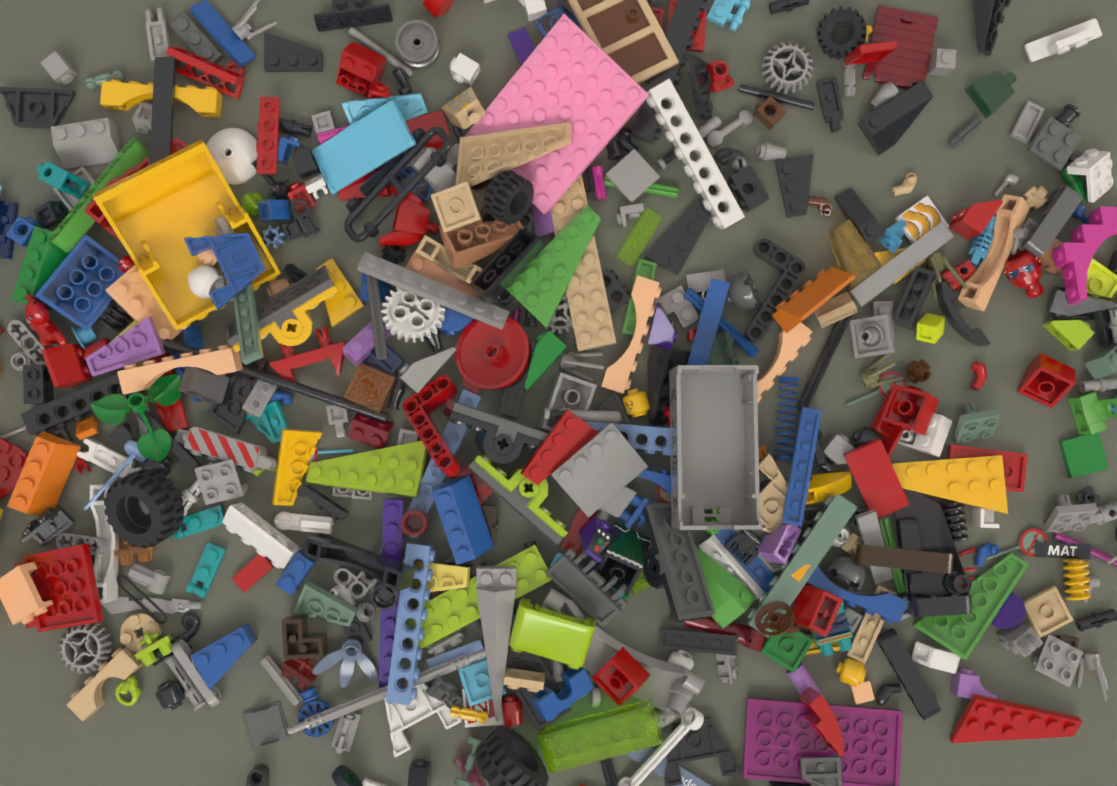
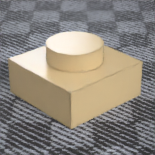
(850, 544)

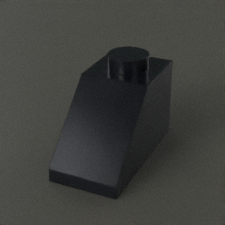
(420, 773)

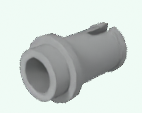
(557, 669)

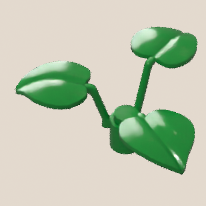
(113, 408)

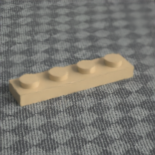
(867, 632)

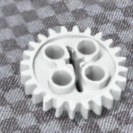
(413, 313)

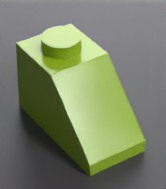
(1070, 333)

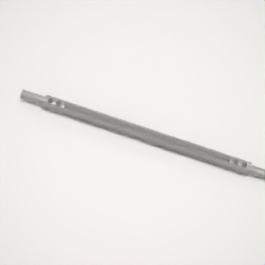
(381, 693)

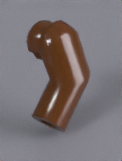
(822, 204)

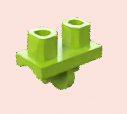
(146, 654)

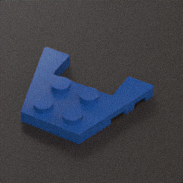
(236, 258)

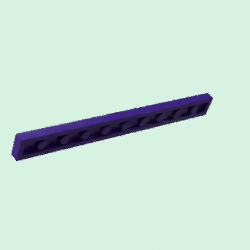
(392, 548)

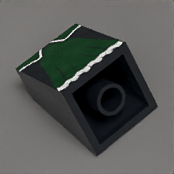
(624, 557)

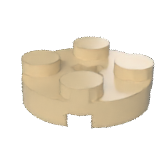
(129, 628)

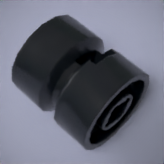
(383, 597)

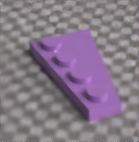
(132, 347)

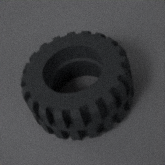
(127, 516)
(510, 760)

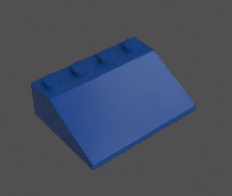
(80, 283)

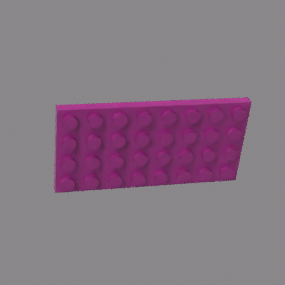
(780, 735)

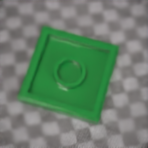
(1083, 455)
(787, 648)

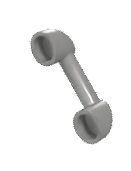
(715, 137)

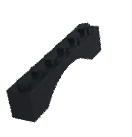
(386, 570)

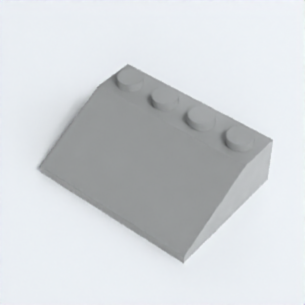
(599, 469)

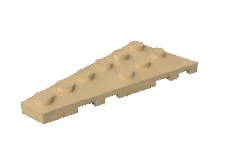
(492, 153)

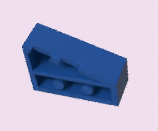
(222, 654)

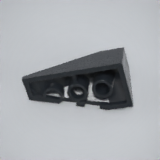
(987, 18)
(891, 120)
(659, 364)

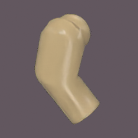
(907, 185)

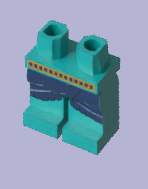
(839, 632)

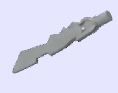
(124, 604)

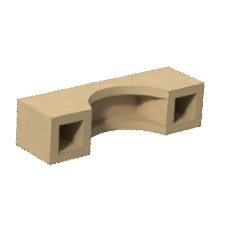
(436, 253)
(90, 699)

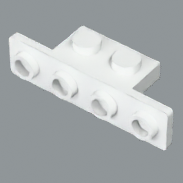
(1063, 40)

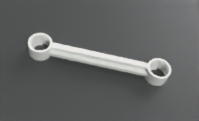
(666, 746)

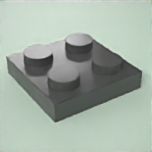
(1054, 143)

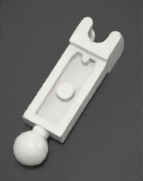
(106, 457)

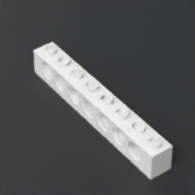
(695, 143)

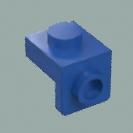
(284, 148)

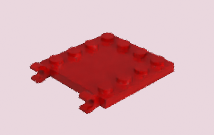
(70, 582)

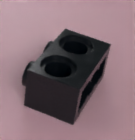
(615, 287)
(37, 384)

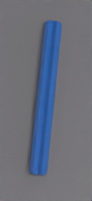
(723, 325)

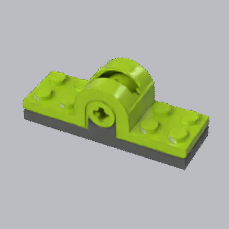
(524, 503)

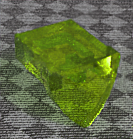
(640, 587)

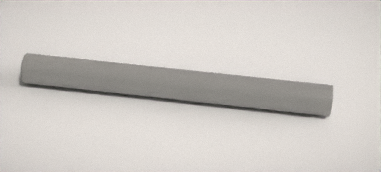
(376, 48)

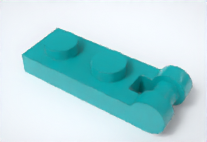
(201, 521)
(206, 569)

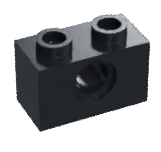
(748, 178)

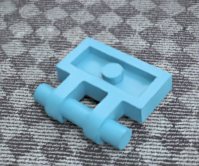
(721, 13)

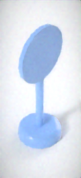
(131, 449)

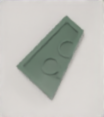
(324, 604)

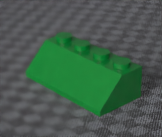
(38, 265)

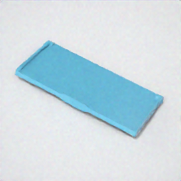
(363, 147)

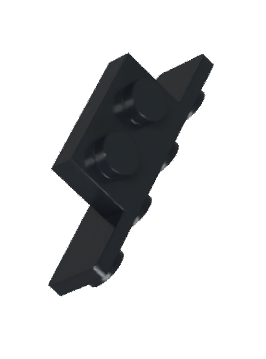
(352, 14)

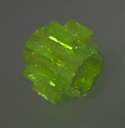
(250, 202)

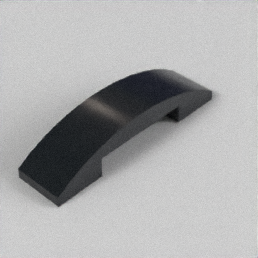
(944, 298)

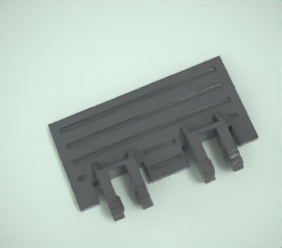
(586, 588)

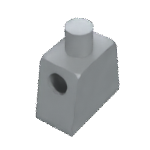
(616, 504)

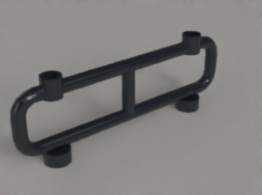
(356, 207)

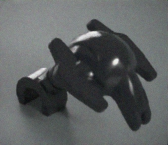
(723, 156)
(277, 189)

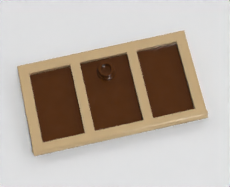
(627, 34)

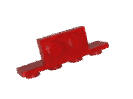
(268, 135)
(890, 433)

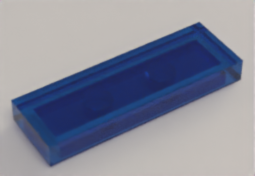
(8, 215)

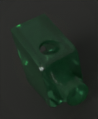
(991, 91)

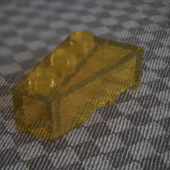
(853, 253)

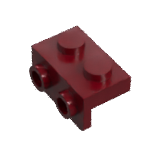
(370, 431)

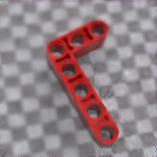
(418, 409)

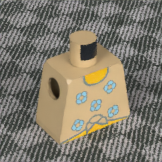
(464, 109)

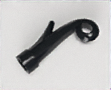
(186, 636)

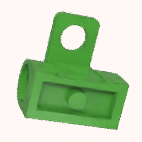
(1091, 413)

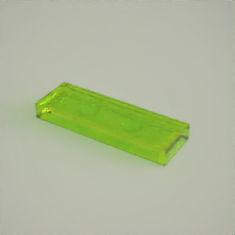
(639, 237)

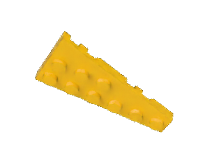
(964, 480)

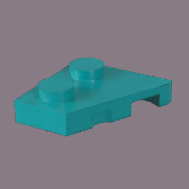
(271, 421)

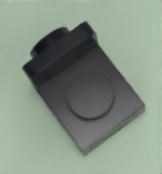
(50, 213)

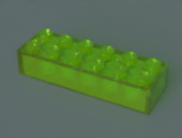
(600, 736)

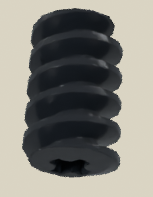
(116, 317)
(953, 519)

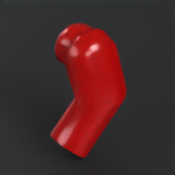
(981, 375)

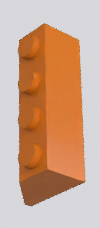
(811, 298)
(44, 474)

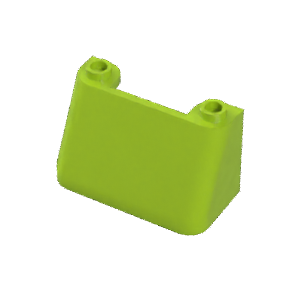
(551, 634)

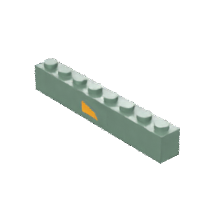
(806, 555)

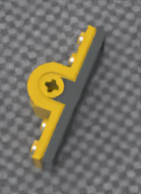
(287, 312)

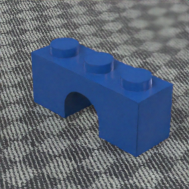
(575, 685)

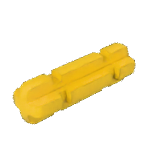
(468, 714)

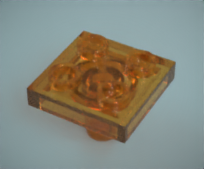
(369, 388)

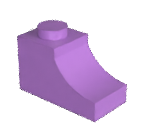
(779, 544)
(967, 683)

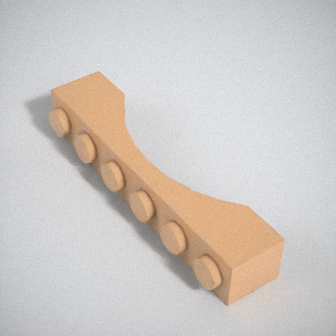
(983, 281)
(643, 296)
(787, 350)
(141, 378)

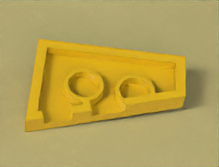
(345, 300)

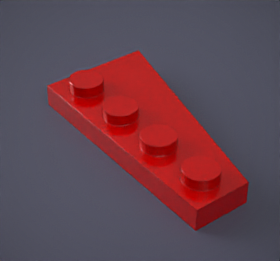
(174, 415)
(559, 445)

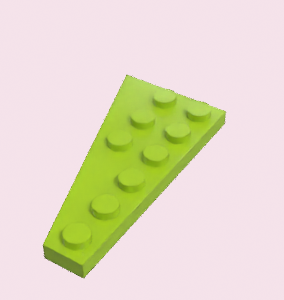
(385, 470)

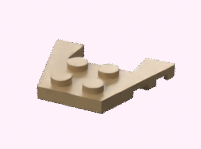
(772, 495)

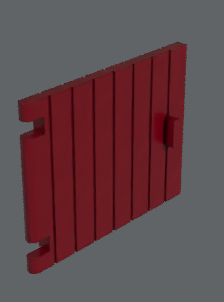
(914, 42)

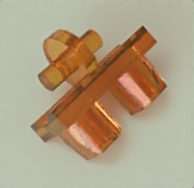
(126, 554)

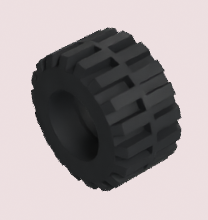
(508, 197)

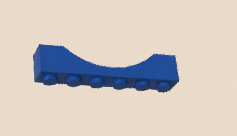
(883, 603)

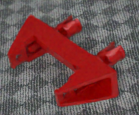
(327, 349)

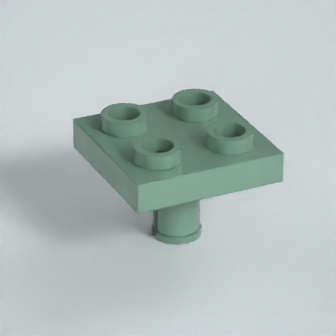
(976, 424)

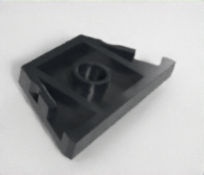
(37, 106)

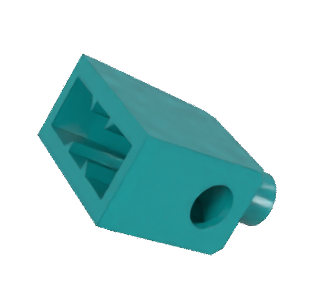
(57, 176)

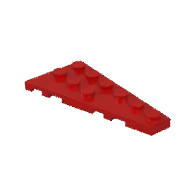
(1003, 720)

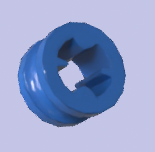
(309, 694)

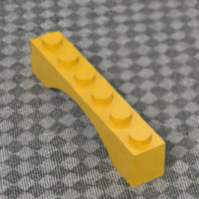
(124, 96)

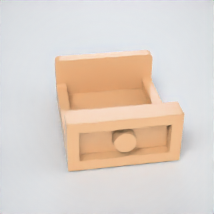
(21, 596)

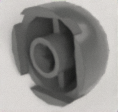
(743, 292)
(846, 573)

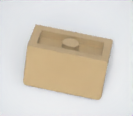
(835, 310)

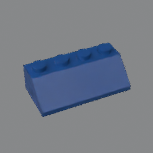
(462, 518)

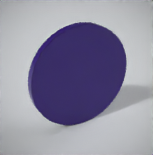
(1011, 613)

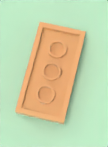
(139, 302)

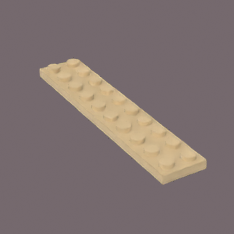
(587, 289)

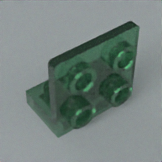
(722, 350)

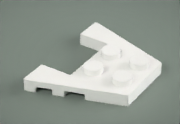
(404, 716)

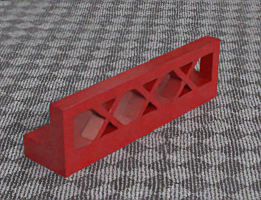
(208, 67)

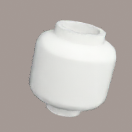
(681, 658)

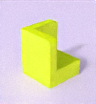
(930, 328)

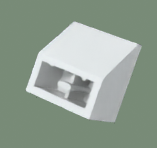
(934, 439)

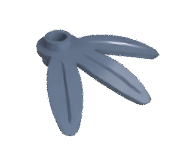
(349, 653)

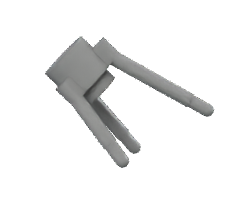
(243, 29)
(570, 362)
(1093, 662)

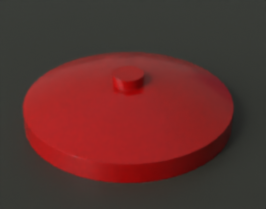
(493, 356)

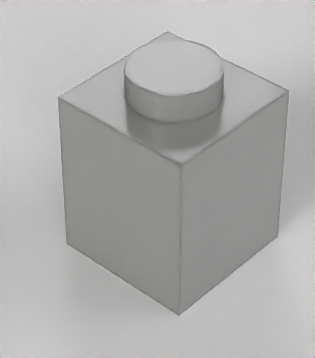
(942, 62)
(59, 68)

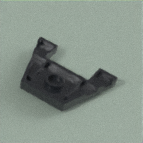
(695, 746)

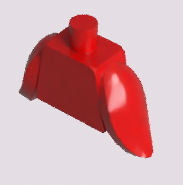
(409, 222)

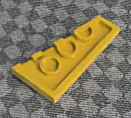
(293, 461)

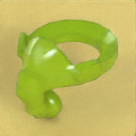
(130, 684)

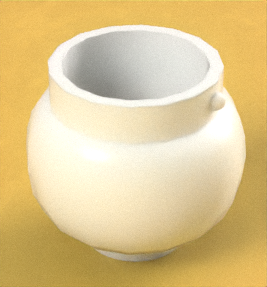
(205, 280)

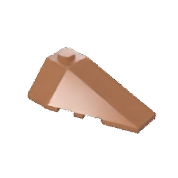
(476, 241)
(428, 269)

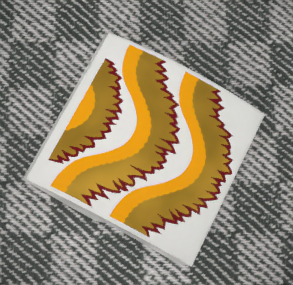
(920, 219)

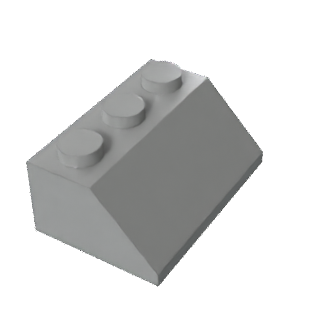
(86, 143)
(568, 394)

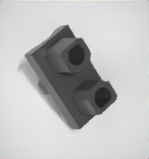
(444, 691)

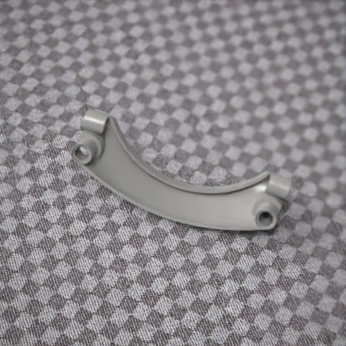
(668, 685)

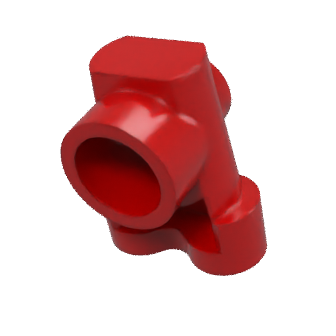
(722, 80)
(951, 280)

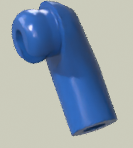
(281, 395)
(984, 551)

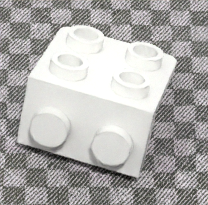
(1097, 168)

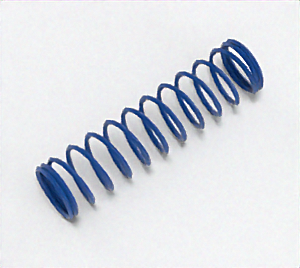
(782, 379)

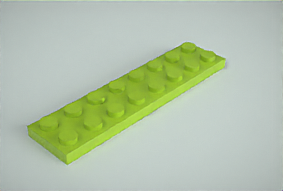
(461, 607)

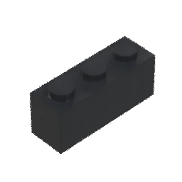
(914, 298)

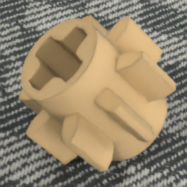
(1035, 196)

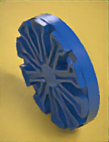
(313, 703)

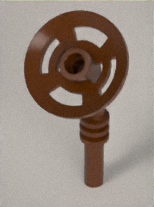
(776, 619)

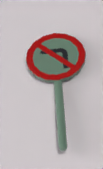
(883, 389)
(1027, 543)

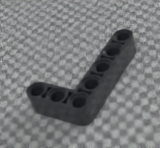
(777, 291)

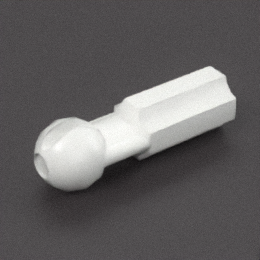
(304, 522)

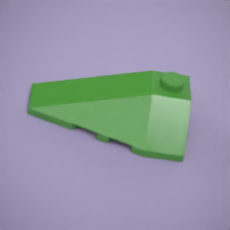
(727, 593)

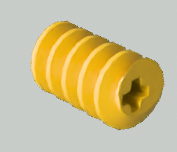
(1077, 579)

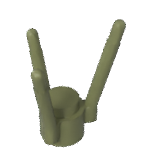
(935, 264)
(869, 377)

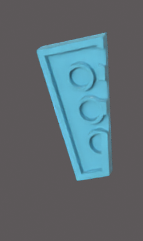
(409, 105)

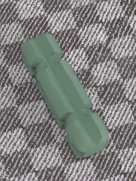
(93, 82)

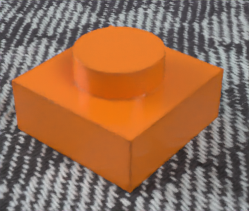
(87, 427)

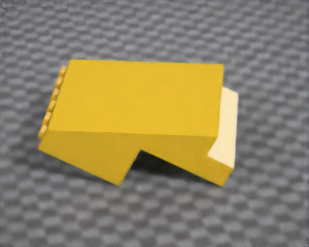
(161, 208)

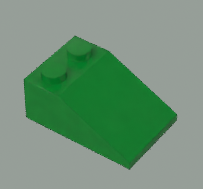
(545, 354)

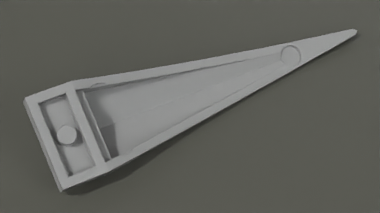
(496, 602)

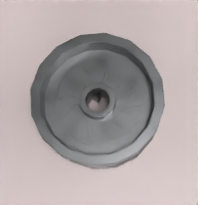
(421, 34)

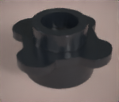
(1082, 496)

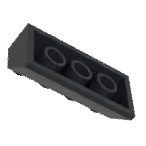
(507, 266)

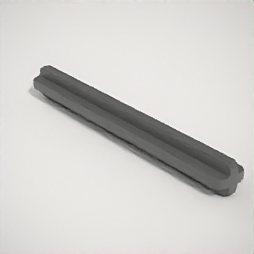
(376, 315)

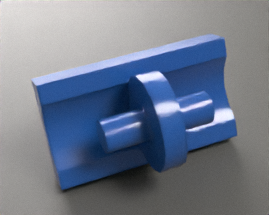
(629, 518)

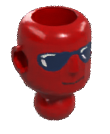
(1025, 272)

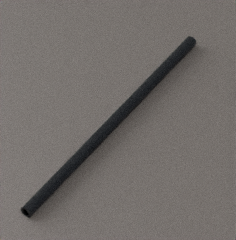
(287, 384)

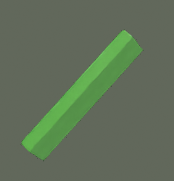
(644, 269)

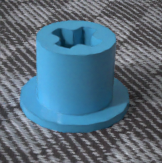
(84, 336)

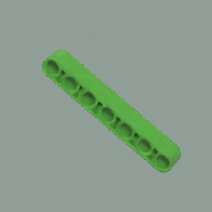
(77, 221)

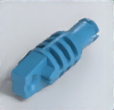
(981, 243)

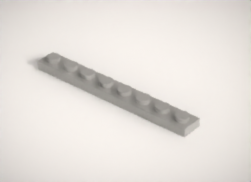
(433, 290)

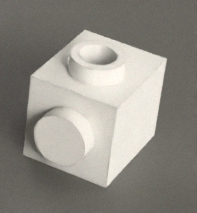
(464, 69)

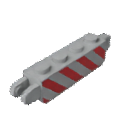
(225, 447)

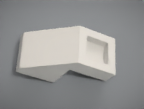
(935, 657)

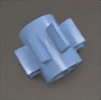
(269, 234)

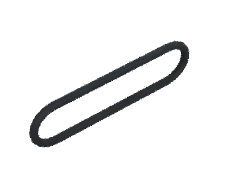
(145, 596)

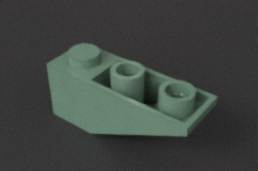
(1103, 363)

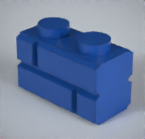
(295, 573)

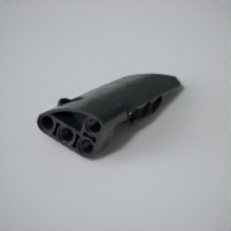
(924, 528)

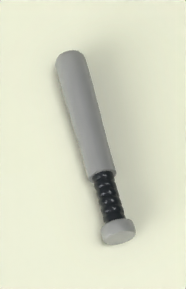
(703, 130)
(587, 415)

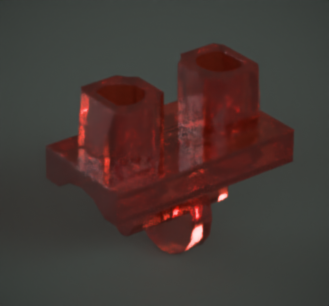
(300, 669)

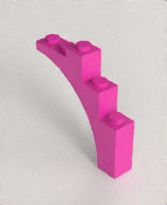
(1076, 256)

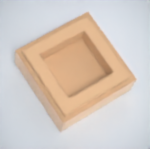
(862, 692)

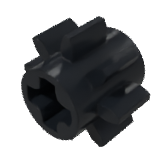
(393, 254)

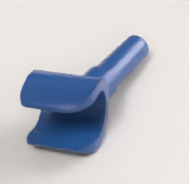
(1079, 214)

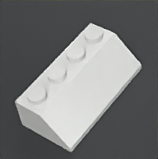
(260, 534)

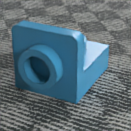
(892, 236)

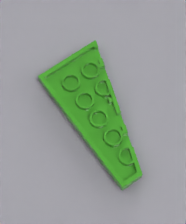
(550, 274)
(988, 593)

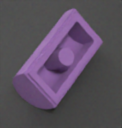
(802, 679)

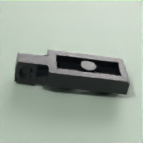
(830, 102)

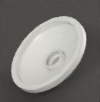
(236, 167)

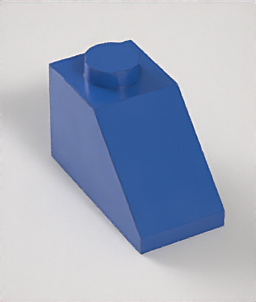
(454, 322)

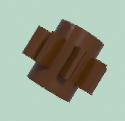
(918, 371)

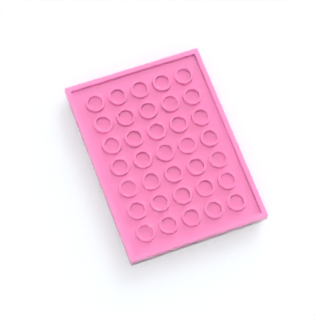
(563, 83)

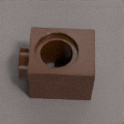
(767, 120)

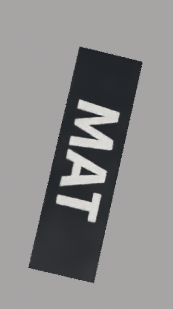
(1063, 550)

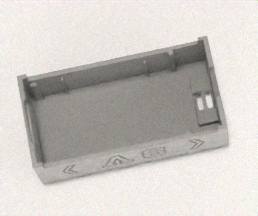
(714, 446)

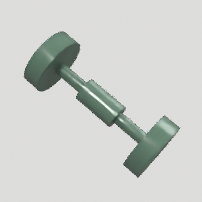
(469, 763)

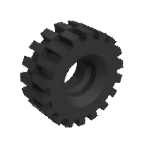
(834, 20)

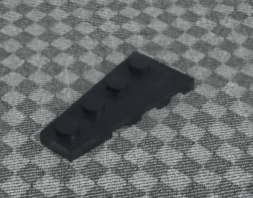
(679, 241)
(238, 390)

